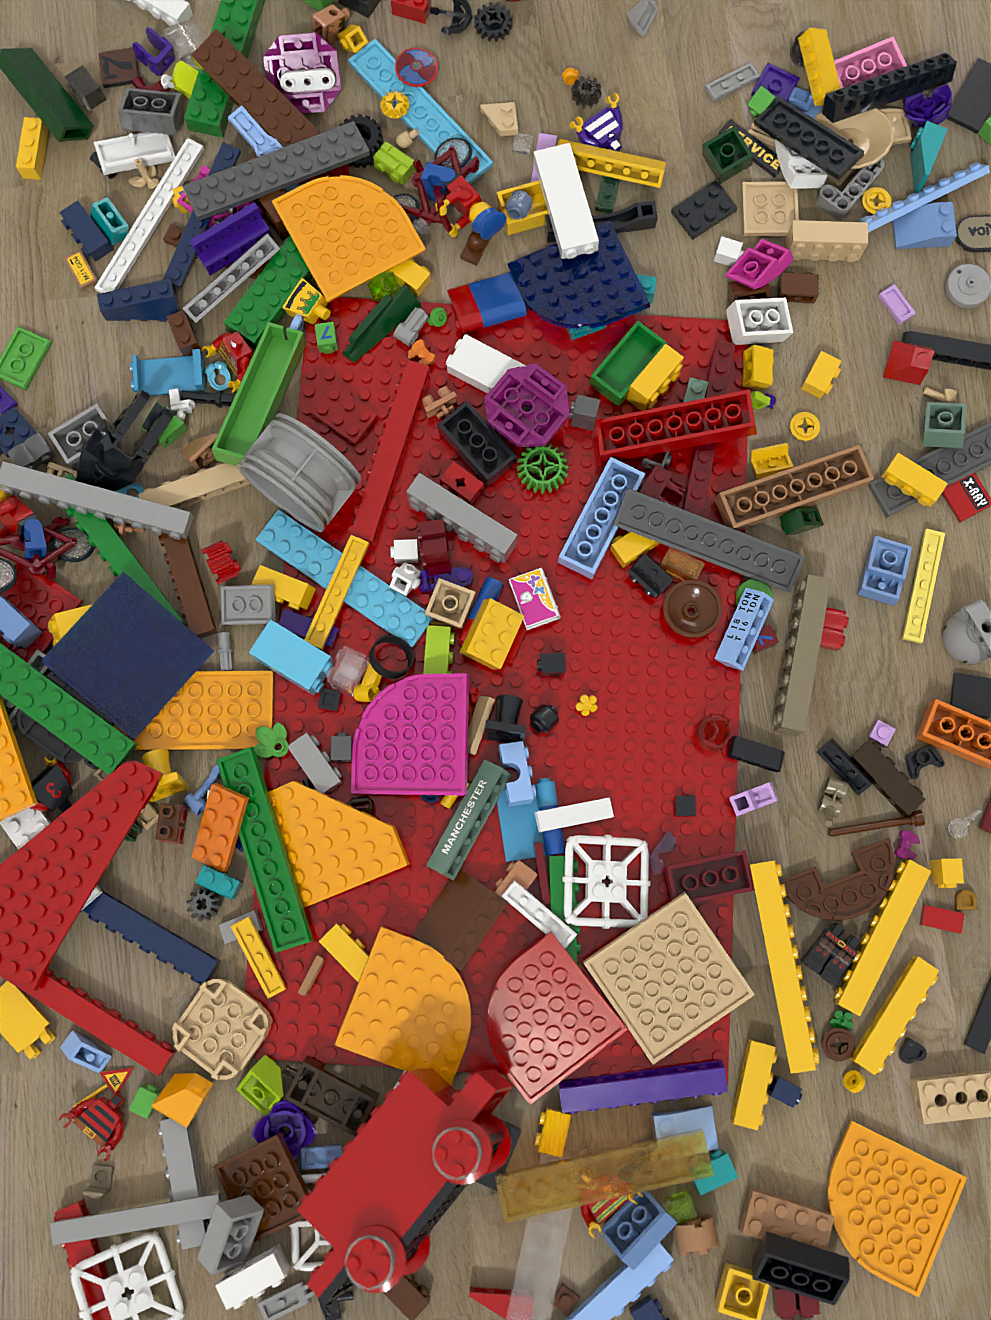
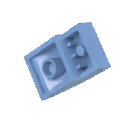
(884, 570)

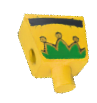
(306, 303)

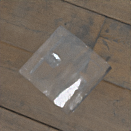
(185, 37)

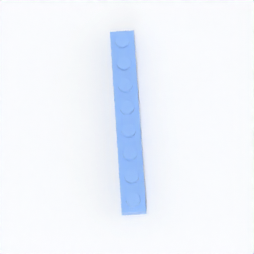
(928, 194)

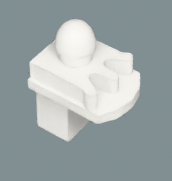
(180, 407)

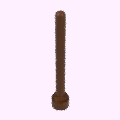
(915, 818)

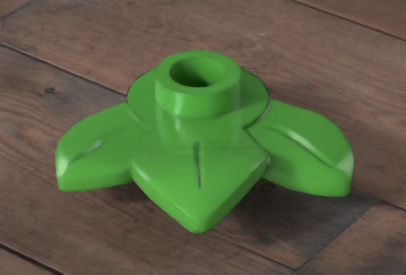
(268, 740)

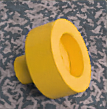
(853, 1081)

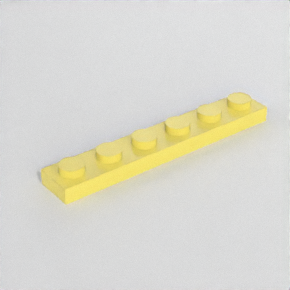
(923, 586)

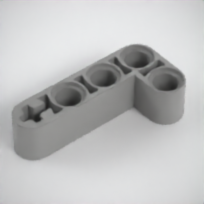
(843, 198)

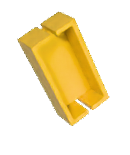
(536, 214)

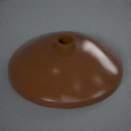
(699, 598)

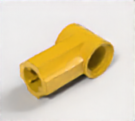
(369, 687)

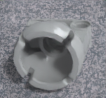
(965, 636)

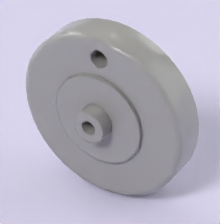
(968, 286)

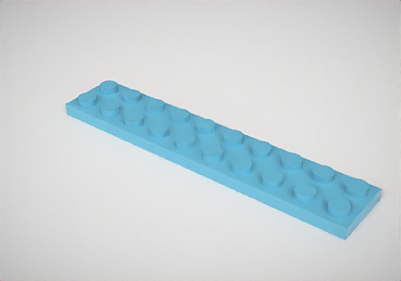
(434, 125)
(367, 593)

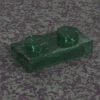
(607, 194)

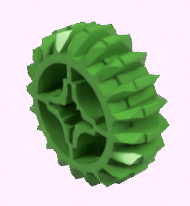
(550, 468)

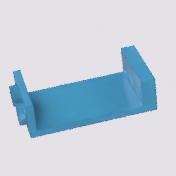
(164, 374)

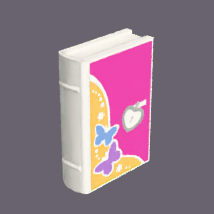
(534, 598)

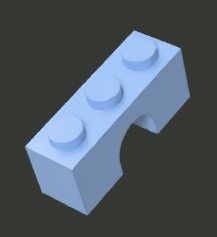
(514, 756)

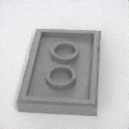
(247, 604)

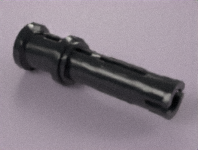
(219, 398)

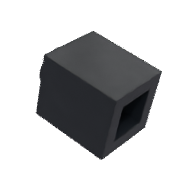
(551, 664)

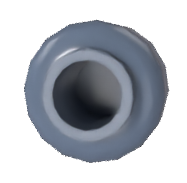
(519, 204)

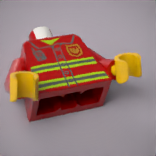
(235, 354)
(599, 1211)

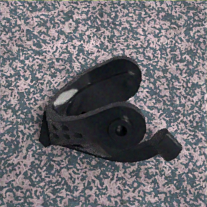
(458, 15)

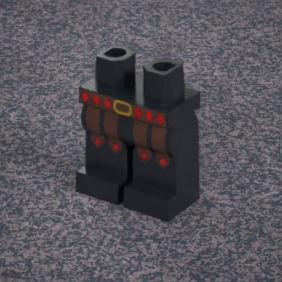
(831, 955)

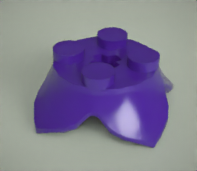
(931, 108)
(286, 1114)

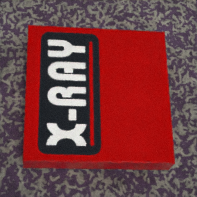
(967, 497)

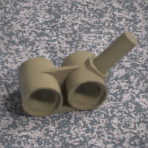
(830, 800)

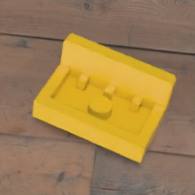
(770, 460)

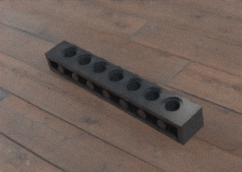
(888, 87)

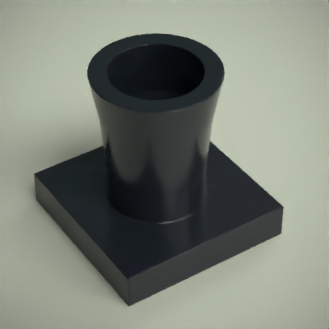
(505, 726)

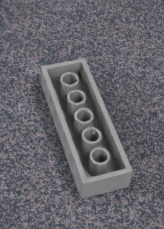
(461, 518)

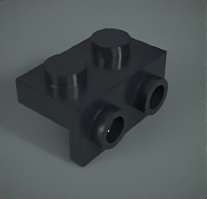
(650, 576)

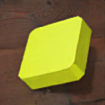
(184, 78)

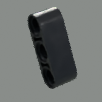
(755, 754)

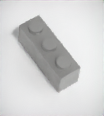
(315, 763)

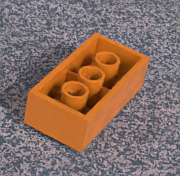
(950, 738)

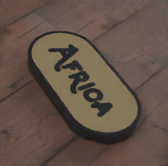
(974, 233)

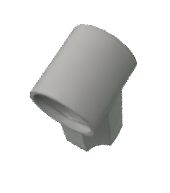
(408, 331)

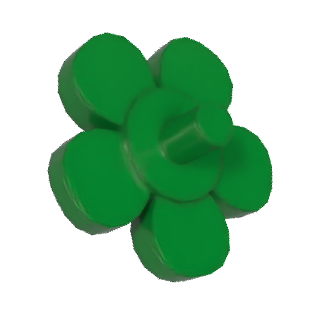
(842, 1020)

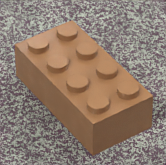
(784, 1217)

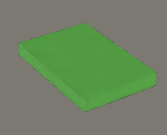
(23, 357)

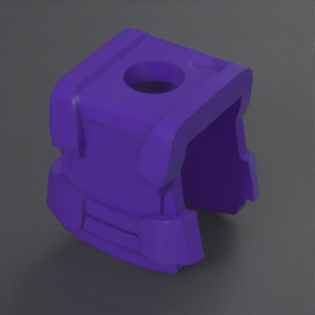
(163, 60)

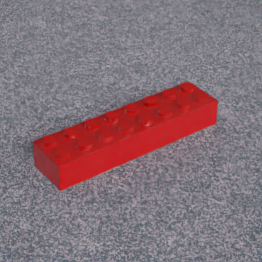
(677, 426)

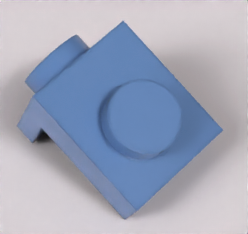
(801, 99)

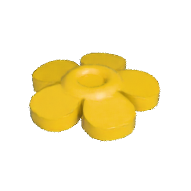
(586, 704)

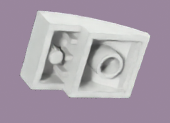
(797, 170)

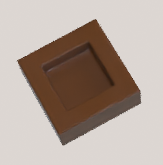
(565, 1299)

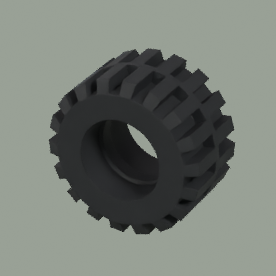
(370, 130)

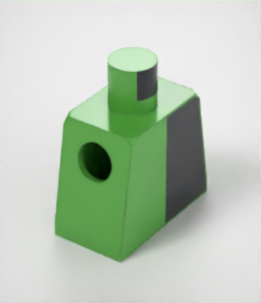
(173, 430)

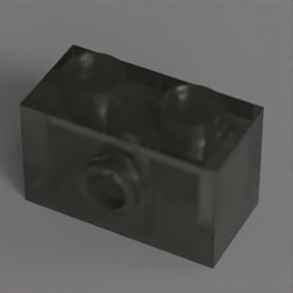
(85, 87)

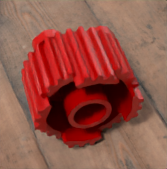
(221, 561)

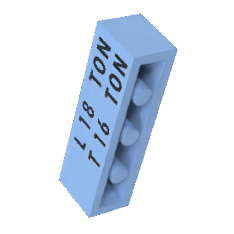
(744, 629)

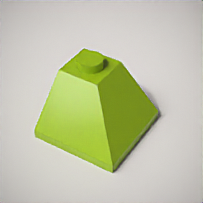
(262, 1085)

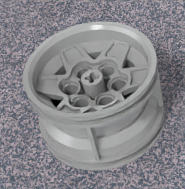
(299, 472)

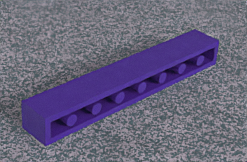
(642, 1086)

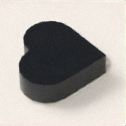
(911, 1051)

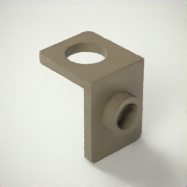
(99, 1189)

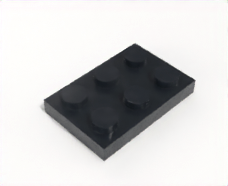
(704, 210)

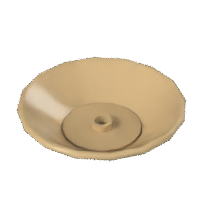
(868, 131)

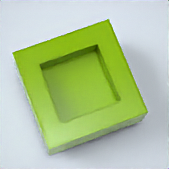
(759, 400)

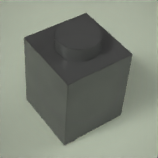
(341, 747)

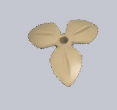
(147, 176)
(948, 397)

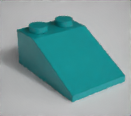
(924, 152)

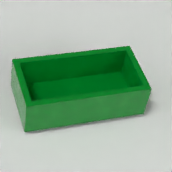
(626, 363)

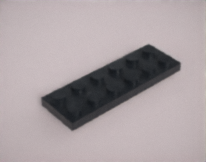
(809, 138)

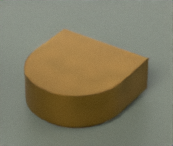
(965, 900)

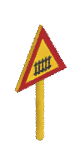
(114, 1080)

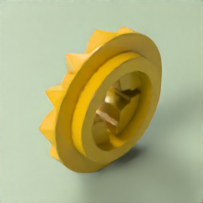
(400, 109)
(882, 197)
(810, 421)

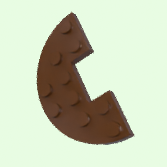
(849, 895)

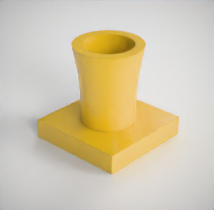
(170, 782)

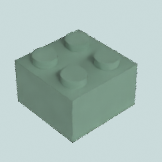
(944, 425)

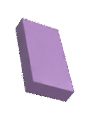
(896, 304)

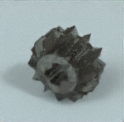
(586, 92)

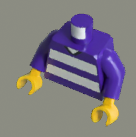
(603, 128)

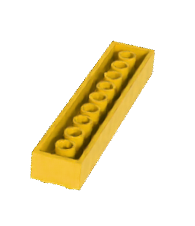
(783, 967)

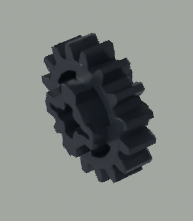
(493, 22)

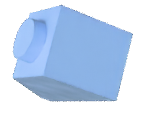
(85, 1052)

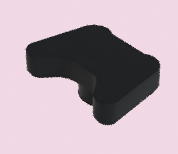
(920, 758)

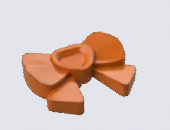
(419, 349)

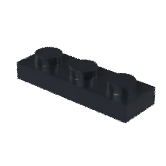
(845, 766)

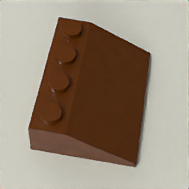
(460, 919)

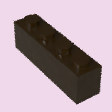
(887, 779)

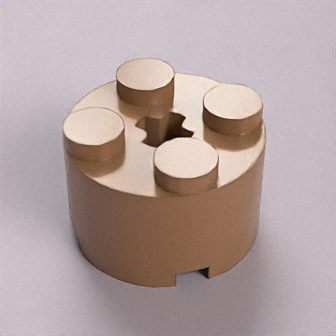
(696, 1235)

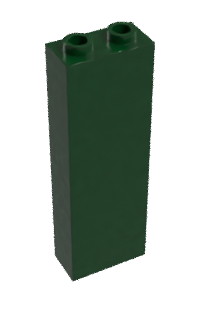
(45, 94)

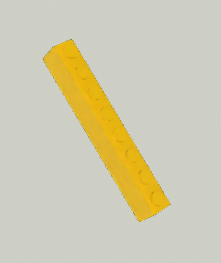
(882, 937)

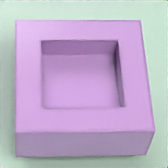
(881, 733)

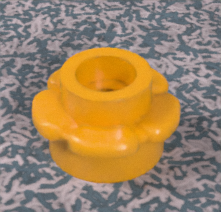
(570, 75)

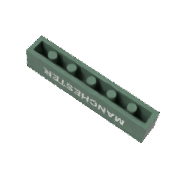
(468, 820)

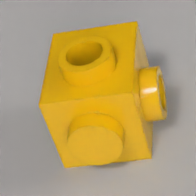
(352, 39)

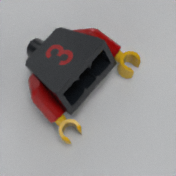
(52, 787)

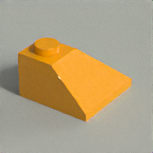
(183, 1097)

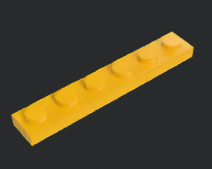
(336, 592)

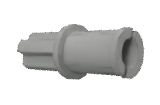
(225, 651)

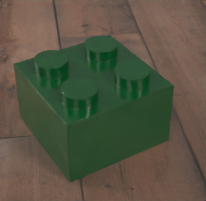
(727, 154)

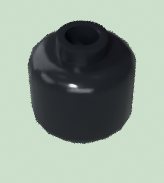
(544, 719)

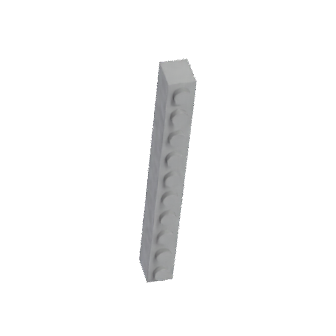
(95, 500)

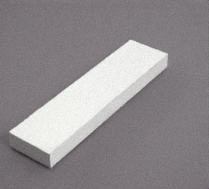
(574, 814)
(538, 913)

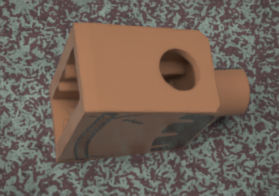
(330, 23)

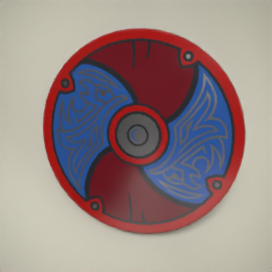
(416, 67)

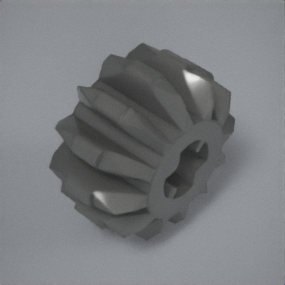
(196, 904)

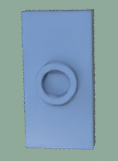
(319, 1156)

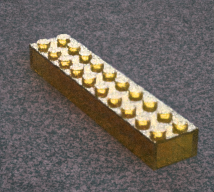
(604, 1175)

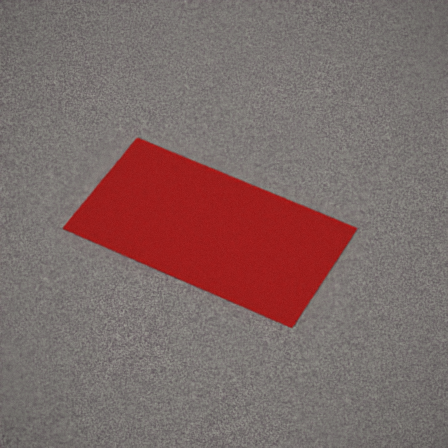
(615, 647)

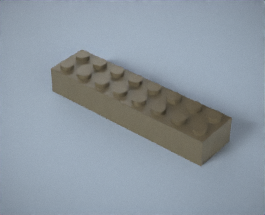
(802, 655)

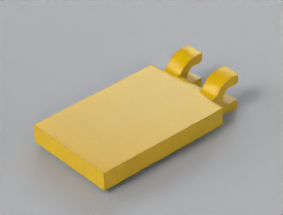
(22, 1021)

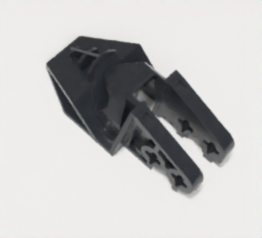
(104, 463)

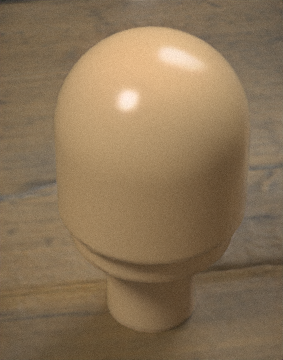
(406, 138)

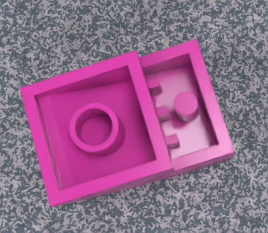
(760, 264)

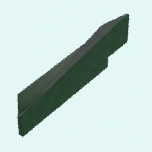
(380, 322)

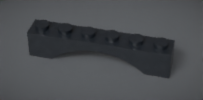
(633, 218)

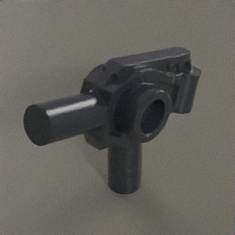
(331, 1309)

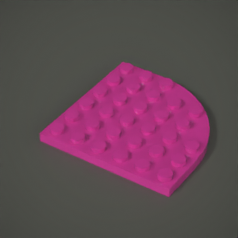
(414, 738)

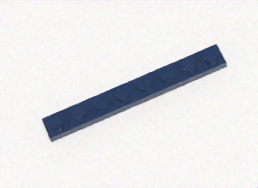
(185, 254)

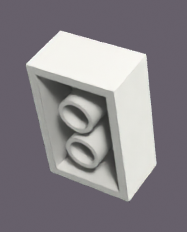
(759, 321)
(253, 1277)

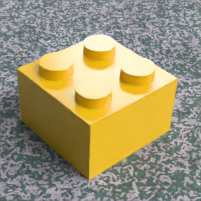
(740, 1294)

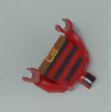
(100, 1121)

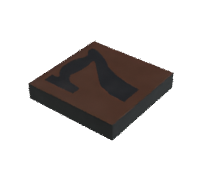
(118, 67)

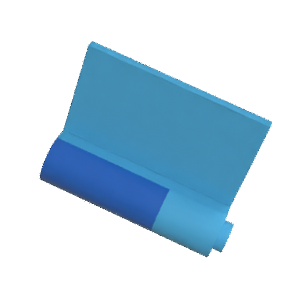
(520, 825)

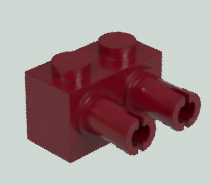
(659, 482)

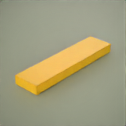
(258, 957)

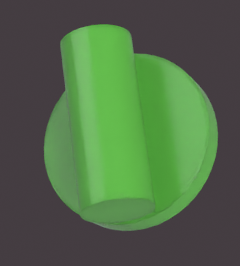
(437, 317)

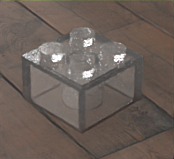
(347, 670)

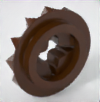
(845, 1050)

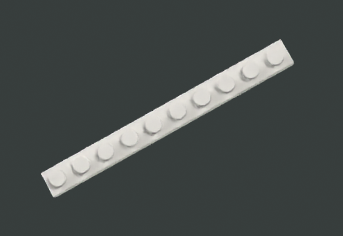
(149, 217)

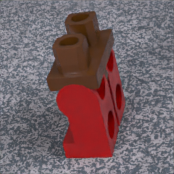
(168, 823)

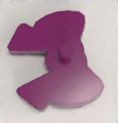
(904, 845)

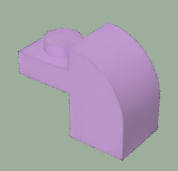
(753, 799)

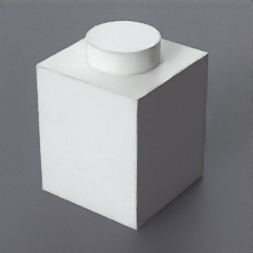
(728, 251)
(405, 551)

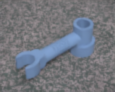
(195, 801)

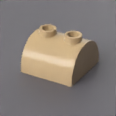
(450, 603)

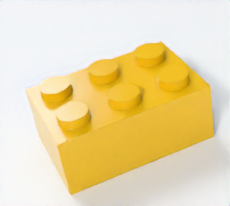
(655, 378)
(492, 634)

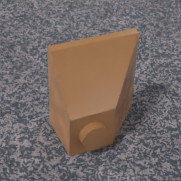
(199, 452)

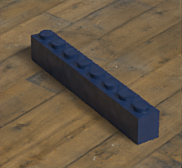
(152, 937)

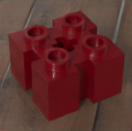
(434, 547)

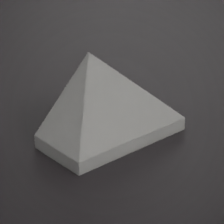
(642, 15)

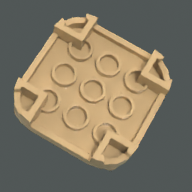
(222, 1028)

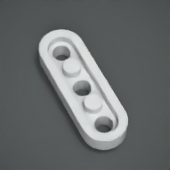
(314, 75)

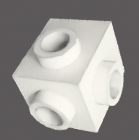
(405, 578)

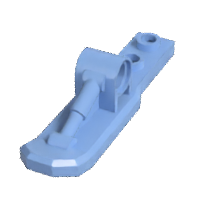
(255, 136)

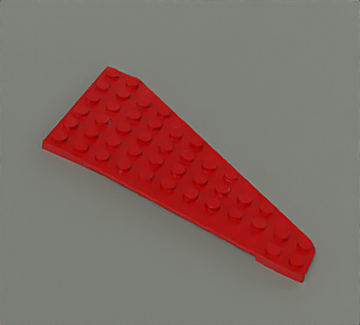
(59, 868)

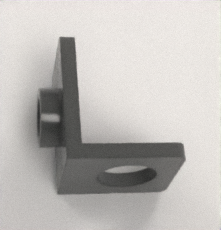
(666, 461)

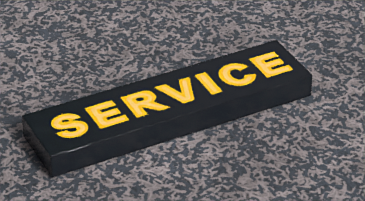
(762, 154)

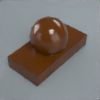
(474, 248)

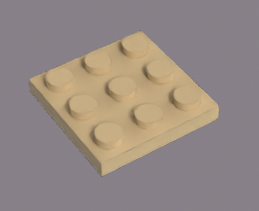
(768, 208)

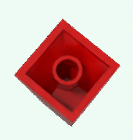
(908, 362)

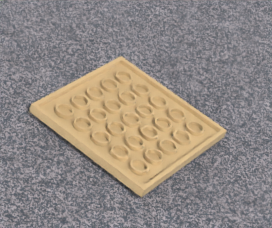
(668, 978)

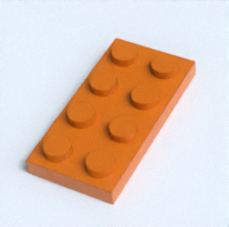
(220, 827)

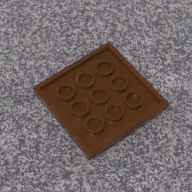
(270, 1178)

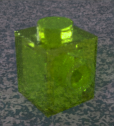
(383, 284)
(681, 1207)

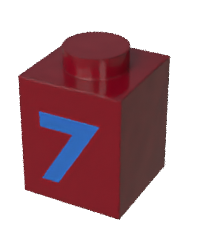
(765, 640)

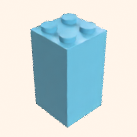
(292, 657)

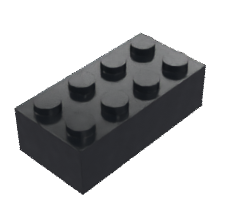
(477, 443)
(800, 1268)

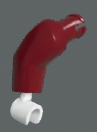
(162, 85)

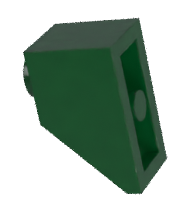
(801, 520)

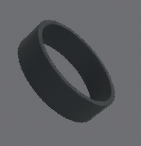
(399, 642)

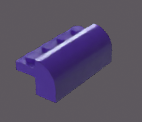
(229, 238)

